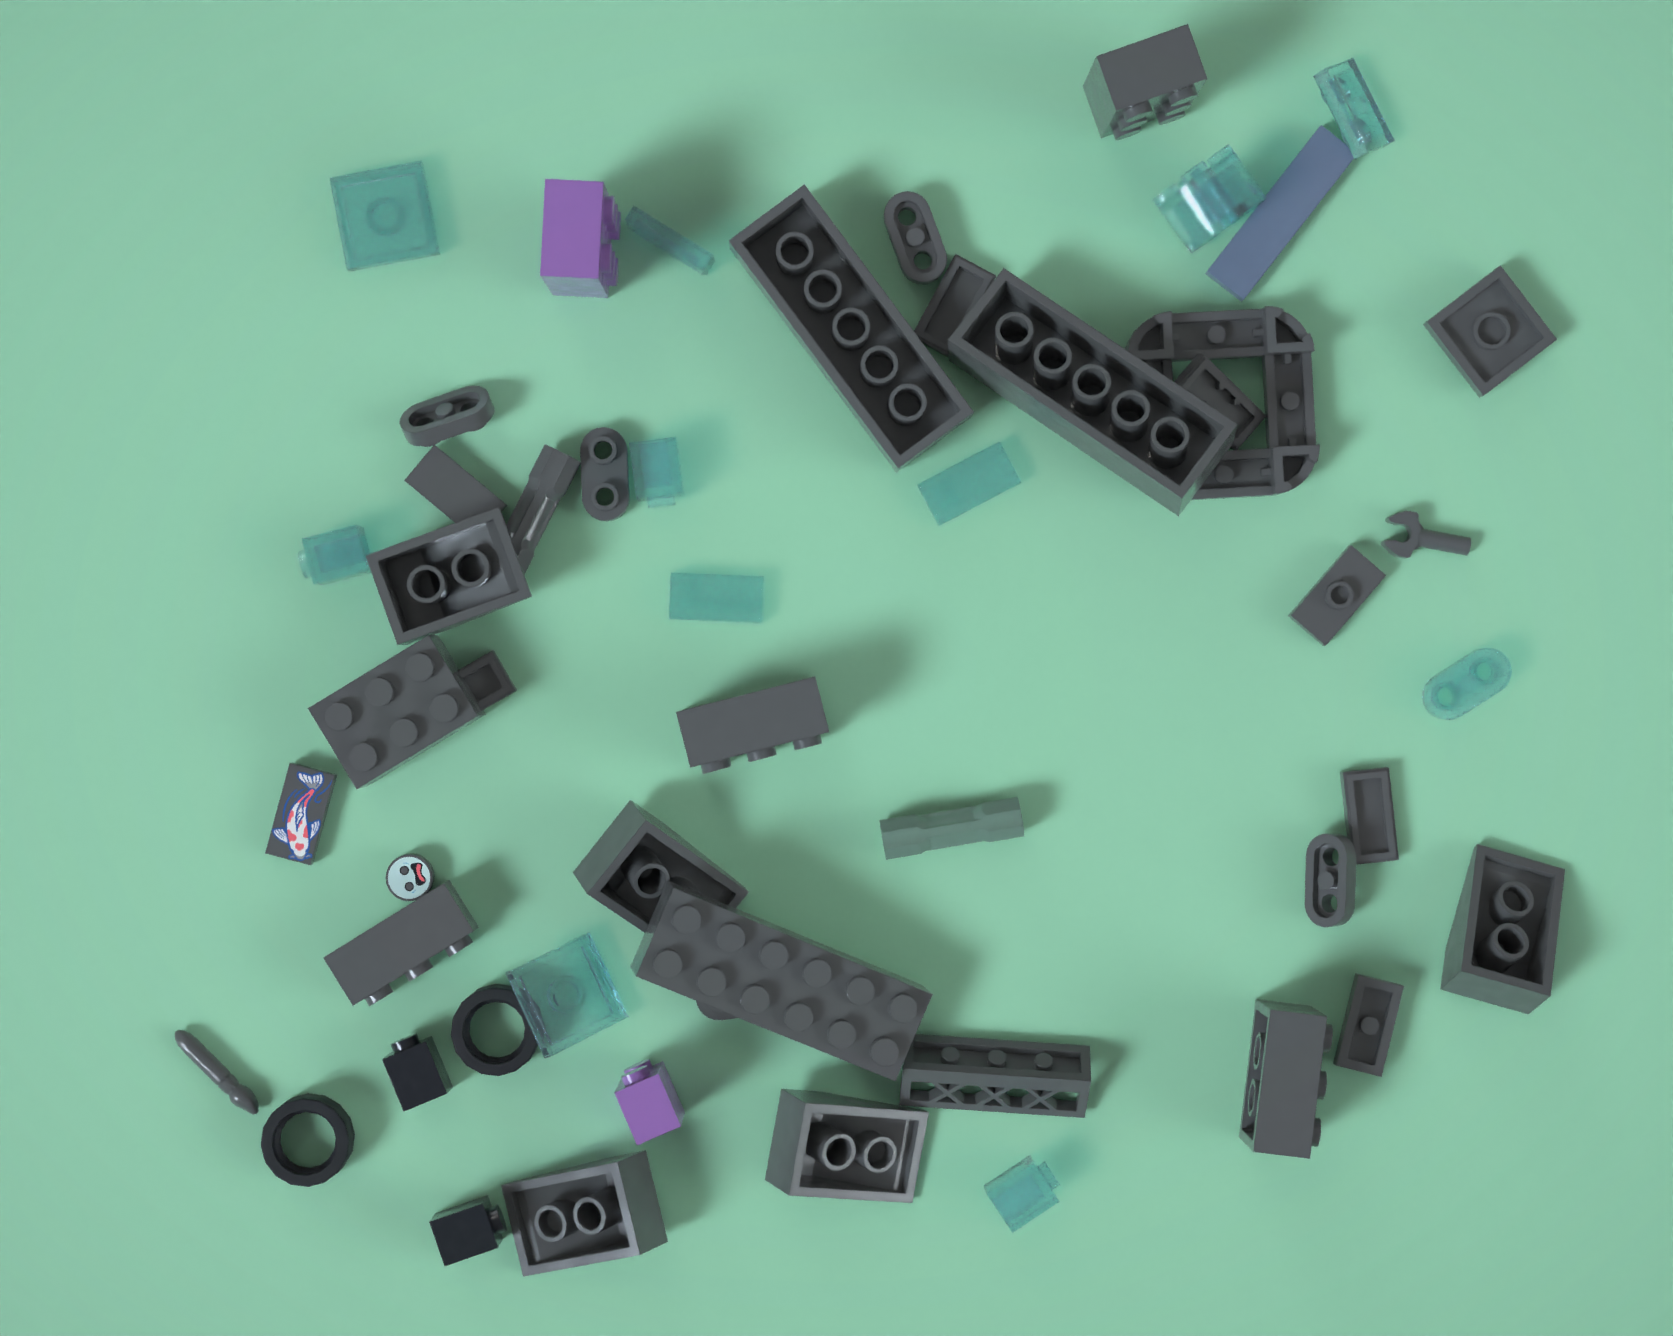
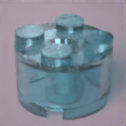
(1210, 198)

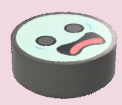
(410, 877)

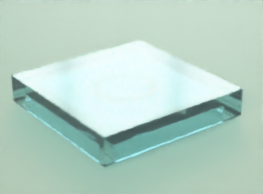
(384, 216)
(566, 995)

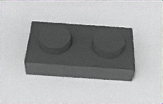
(1368, 1024)

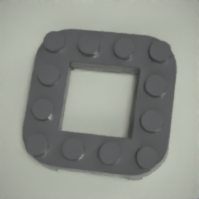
(1286, 386)

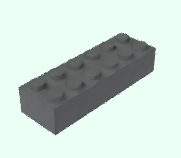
(850, 328)
(1091, 391)
(780, 980)

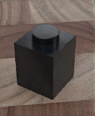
(416, 1071)
(468, 1230)

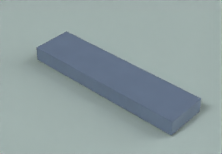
(1281, 213)

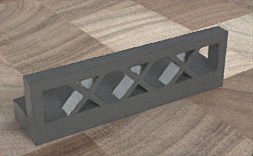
(996, 1068)

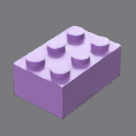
(578, 237)

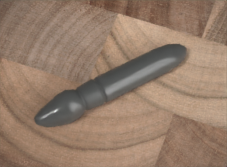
(239, 1094)

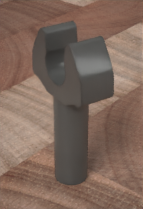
(1422, 537)

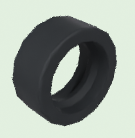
(468, 1051)
(273, 1151)

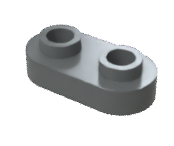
(915, 238)
(447, 416)
(605, 474)
(1329, 879)

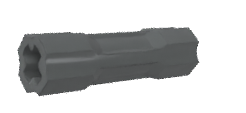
(544, 489)

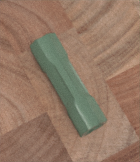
(950, 828)

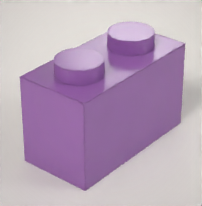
(649, 1101)

